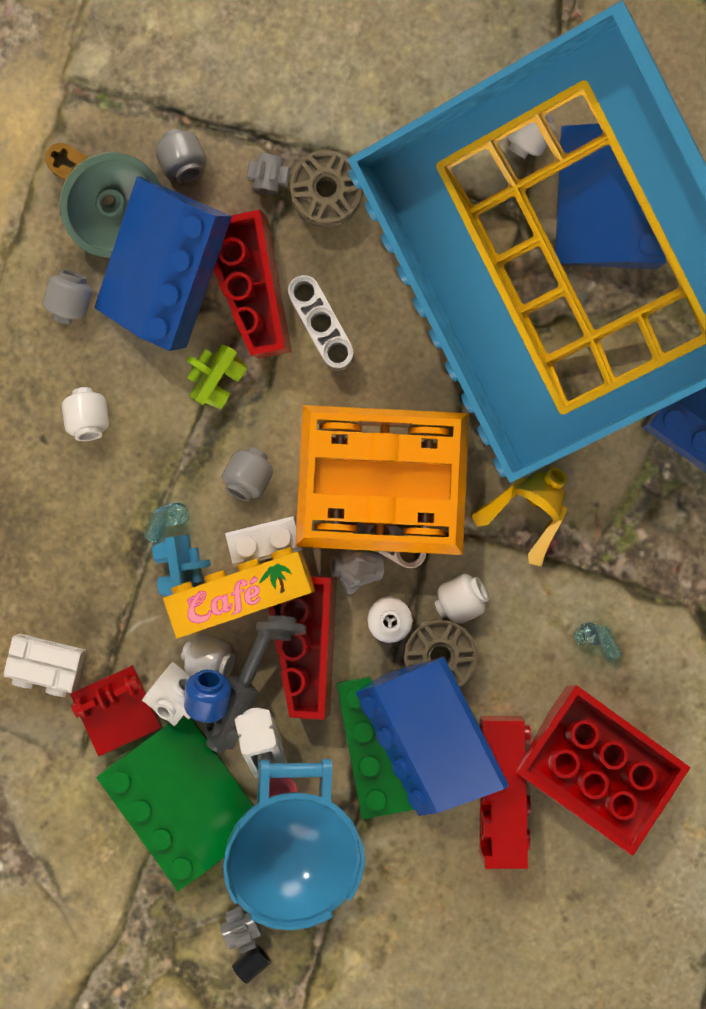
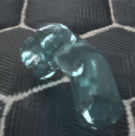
(164, 517)
(600, 636)

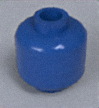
(207, 696)

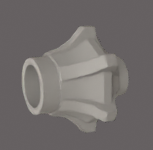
(356, 568)

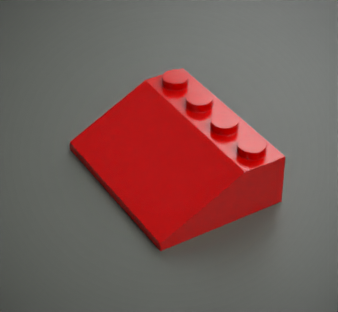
(602, 768)

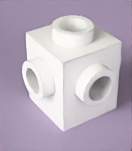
(168, 694)

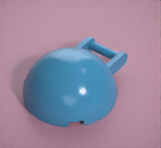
(293, 852)

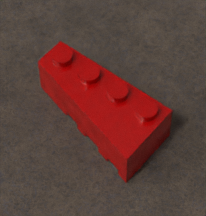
(252, 285)
(308, 658)
(504, 813)

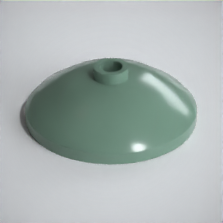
(81, 205)

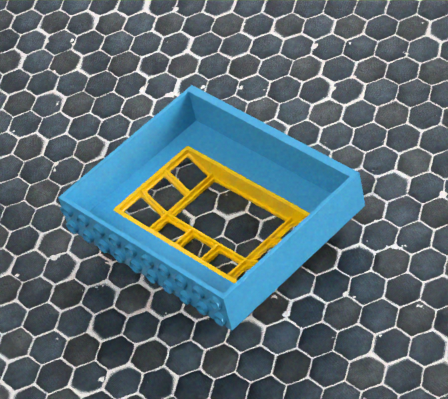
(464, 280)

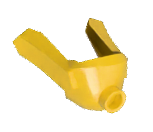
(540, 489)

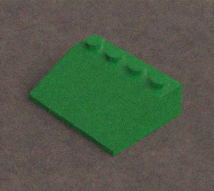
(177, 799)

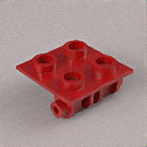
(114, 710)

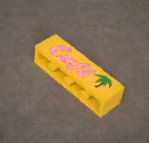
(238, 594)

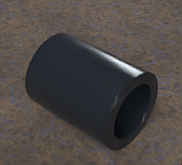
(251, 964)

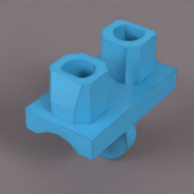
(182, 561)

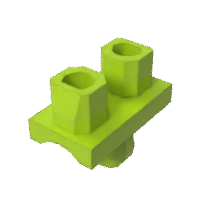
(222, 363)

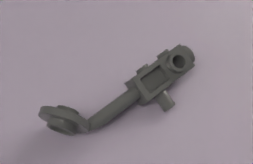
(223, 733)

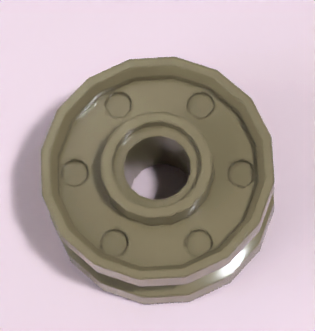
(309, 204)
(447, 634)

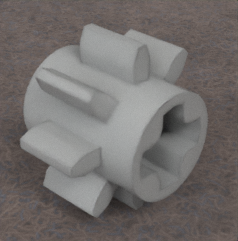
(268, 173)
(240, 930)

